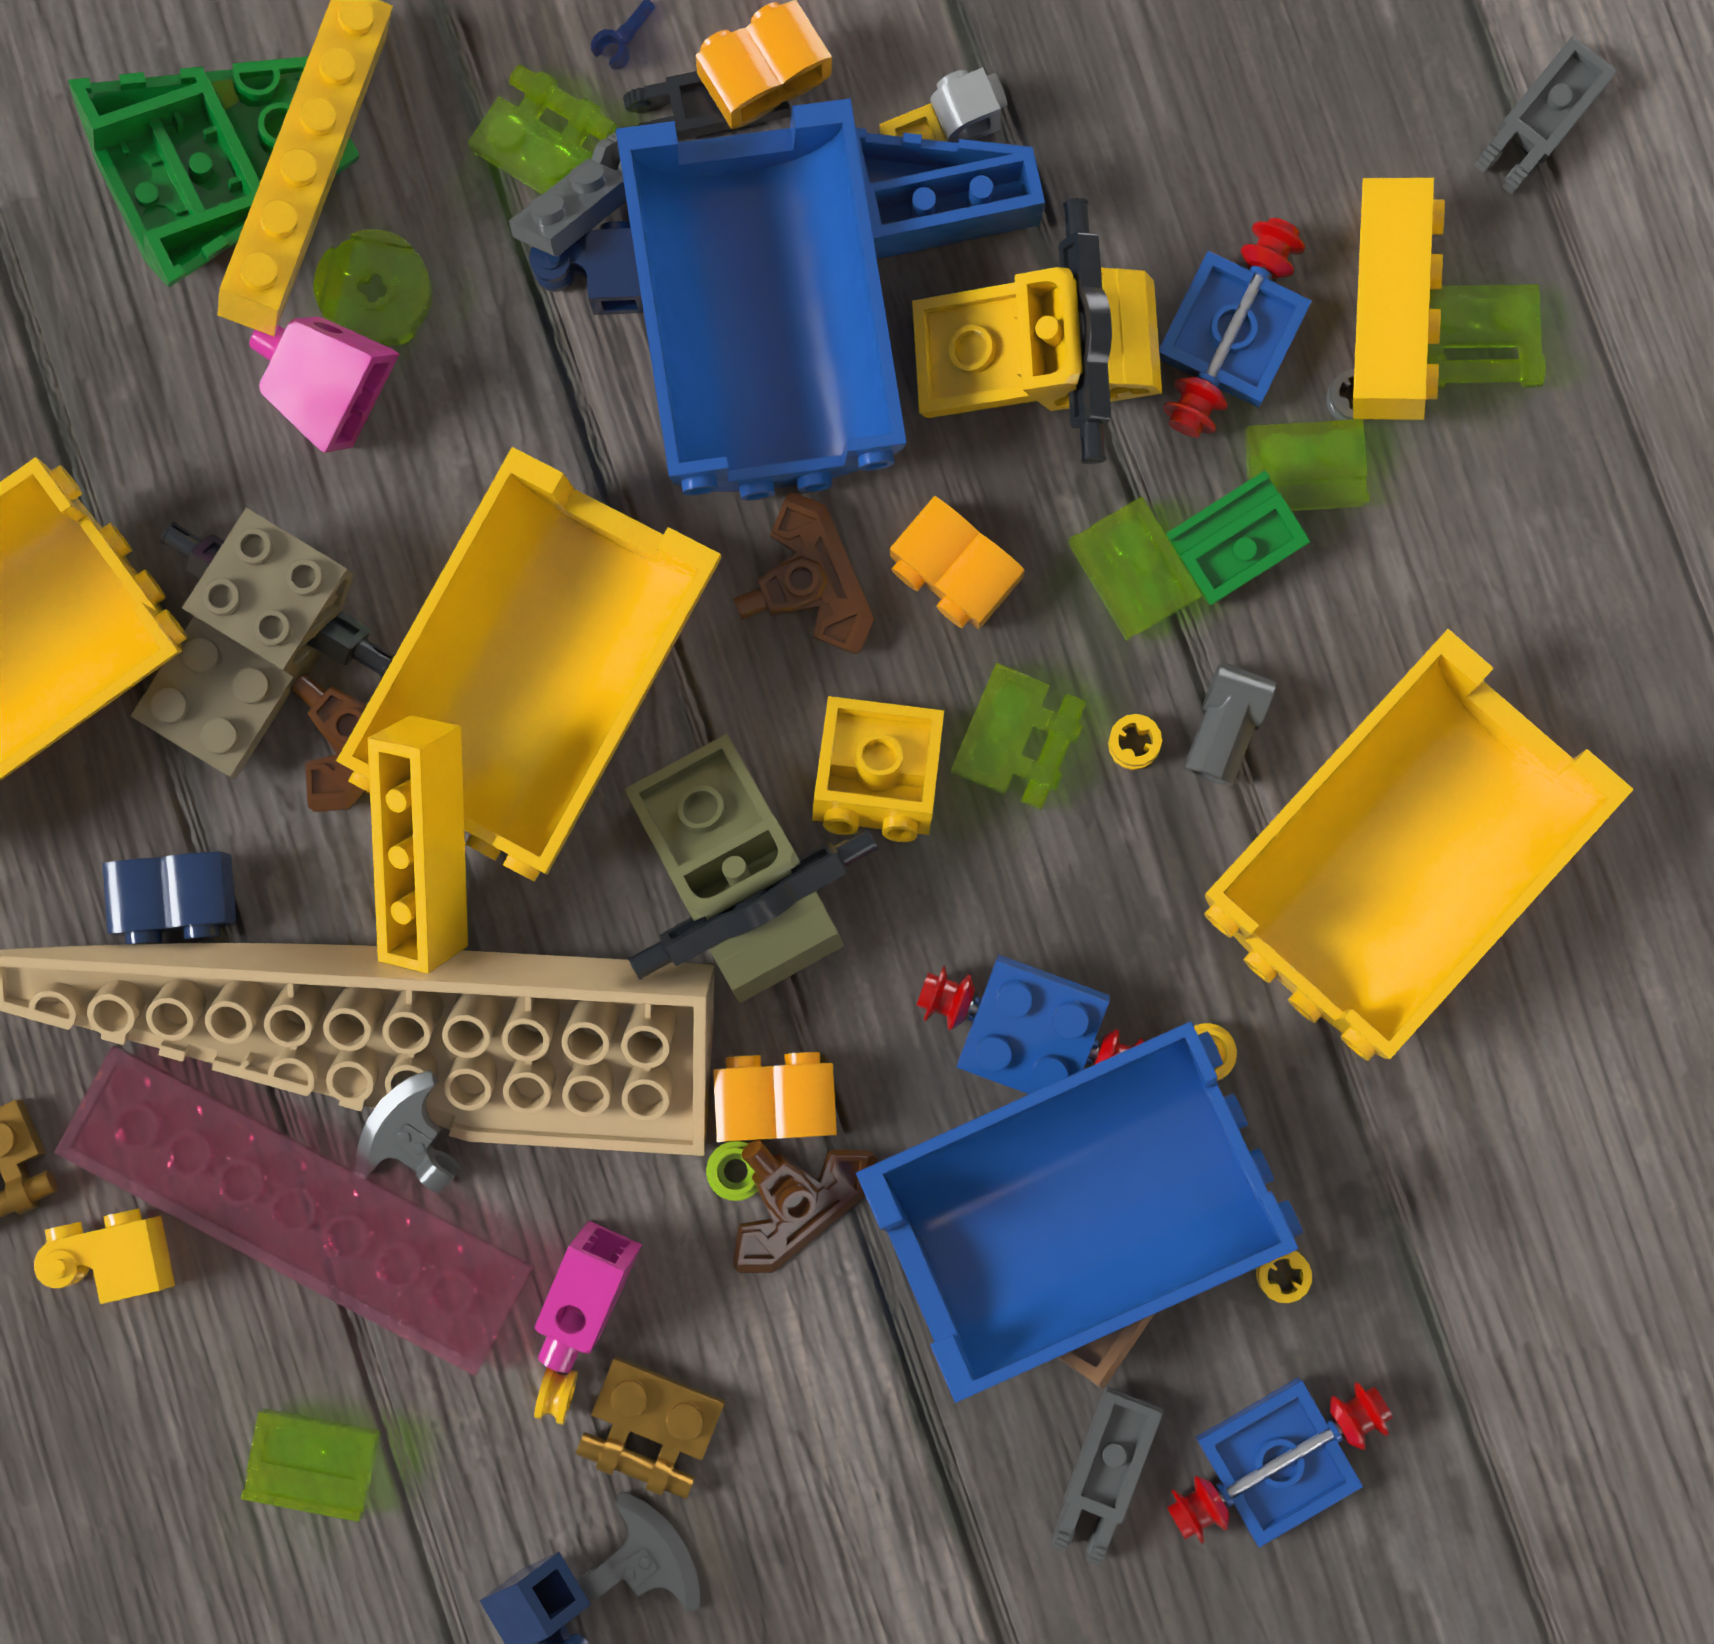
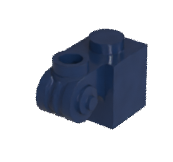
(605, 260)
(537, 1604)

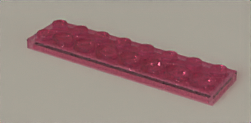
(294, 1210)

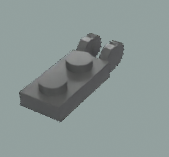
(1549, 109)
(574, 203)
(1107, 1469)

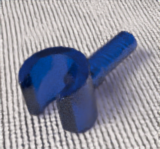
(622, 36)

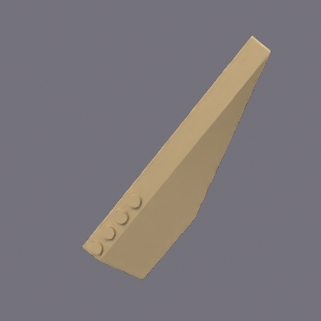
(516, 1039)

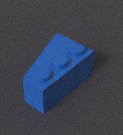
(945, 191)

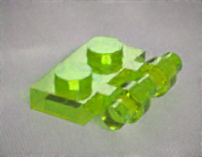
(529, 148)
(1001, 729)

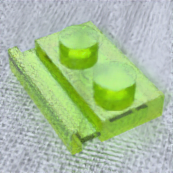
(1311, 462)
(1134, 568)
(310, 1464)

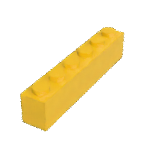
(303, 164)

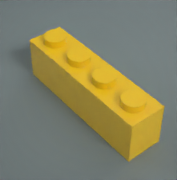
(1395, 297)
(418, 842)

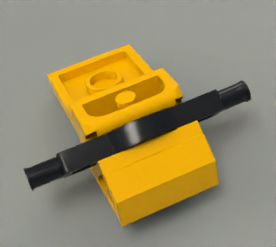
(1050, 337)

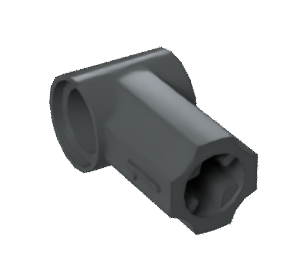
(1233, 709)

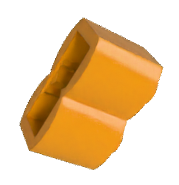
(763, 63)
(955, 564)
(774, 1099)

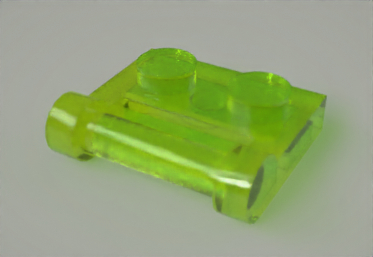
(1489, 319)

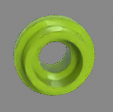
(716, 1172)

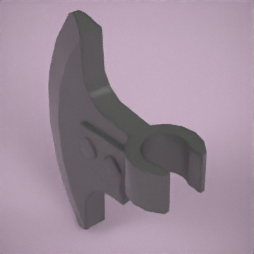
(405, 1132)
(648, 1558)

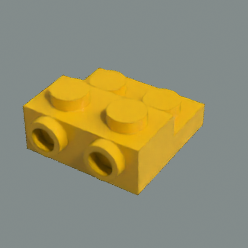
(877, 768)

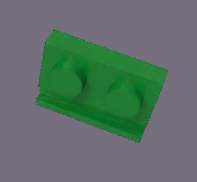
(1237, 537)

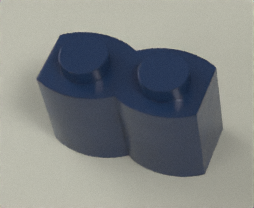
(169, 895)

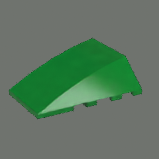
(188, 153)

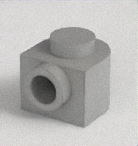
(969, 104)

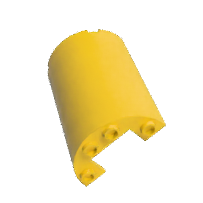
(71, 614)
(539, 653)
(1410, 852)

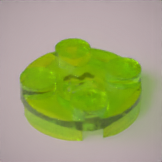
(355, 262)

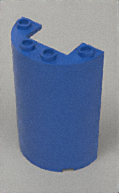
(762, 304)
(1079, 1210)

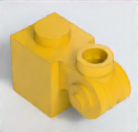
(126, 1256)

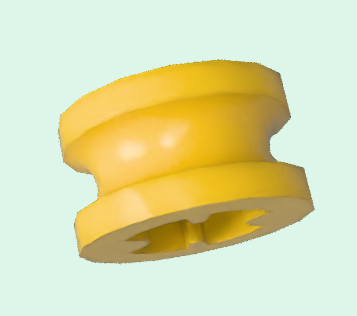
(1143, 725)
(1272, 1288)
(555, 1395)

